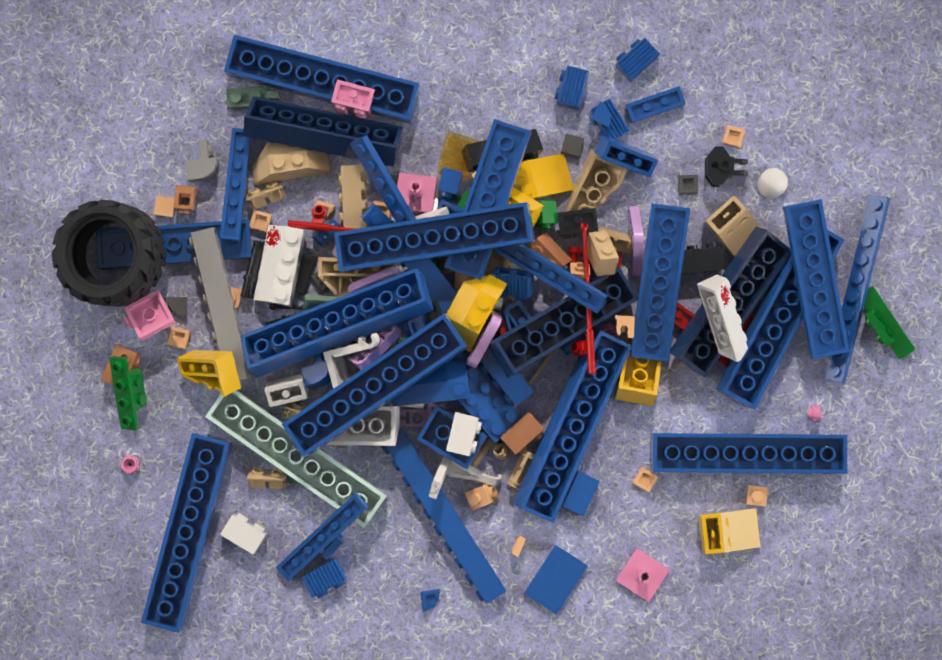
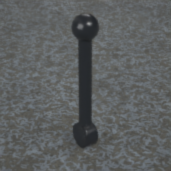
(274, 306)

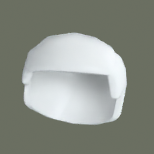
(772, 183)

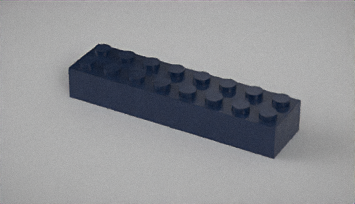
(318, 129)
(749, 278)
(559, 325)

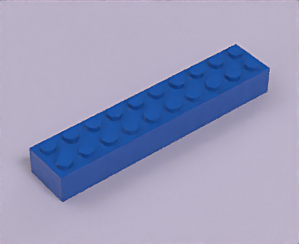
(317, 76)
(434, 237)
(336, 322)
(768, 336)
(375, 385)
(571, 428)
(749, 453)
(186, 532)

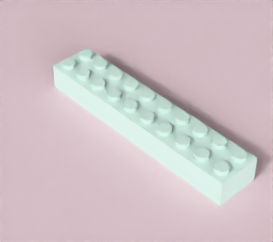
(270, 440)

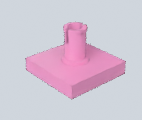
(417, 191)
(149, 315)
(642, 575)

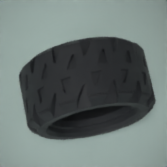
(71, 246)

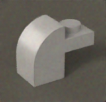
(205, 167)

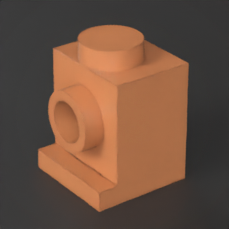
(181, 193)

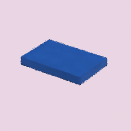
(555, 579)

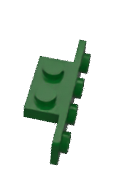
(886, 325)
(128, 391)

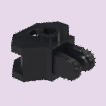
(724, 166)

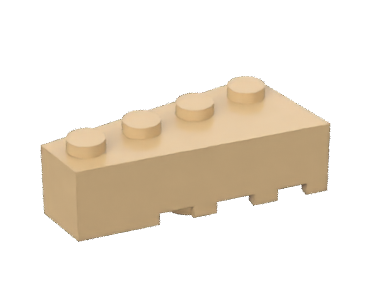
(353, 196)

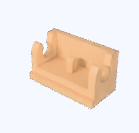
(623, 323)

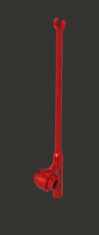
(319, 215)
(586, 347)

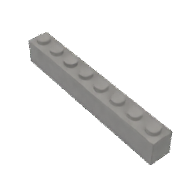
(218, 296)

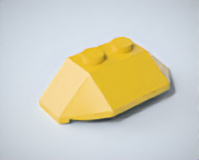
(474, 306)

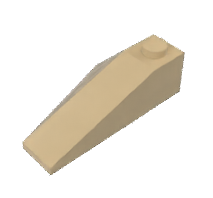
(595, 183)

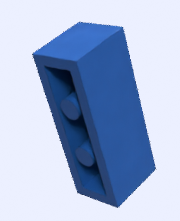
(626, 156)

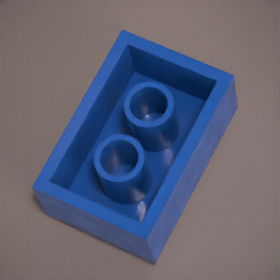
(437, 433)

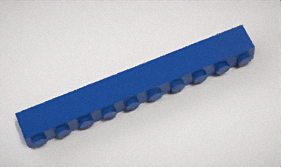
(439, 289)
(446, 519)

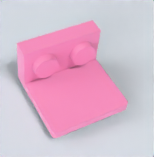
(352, 99)

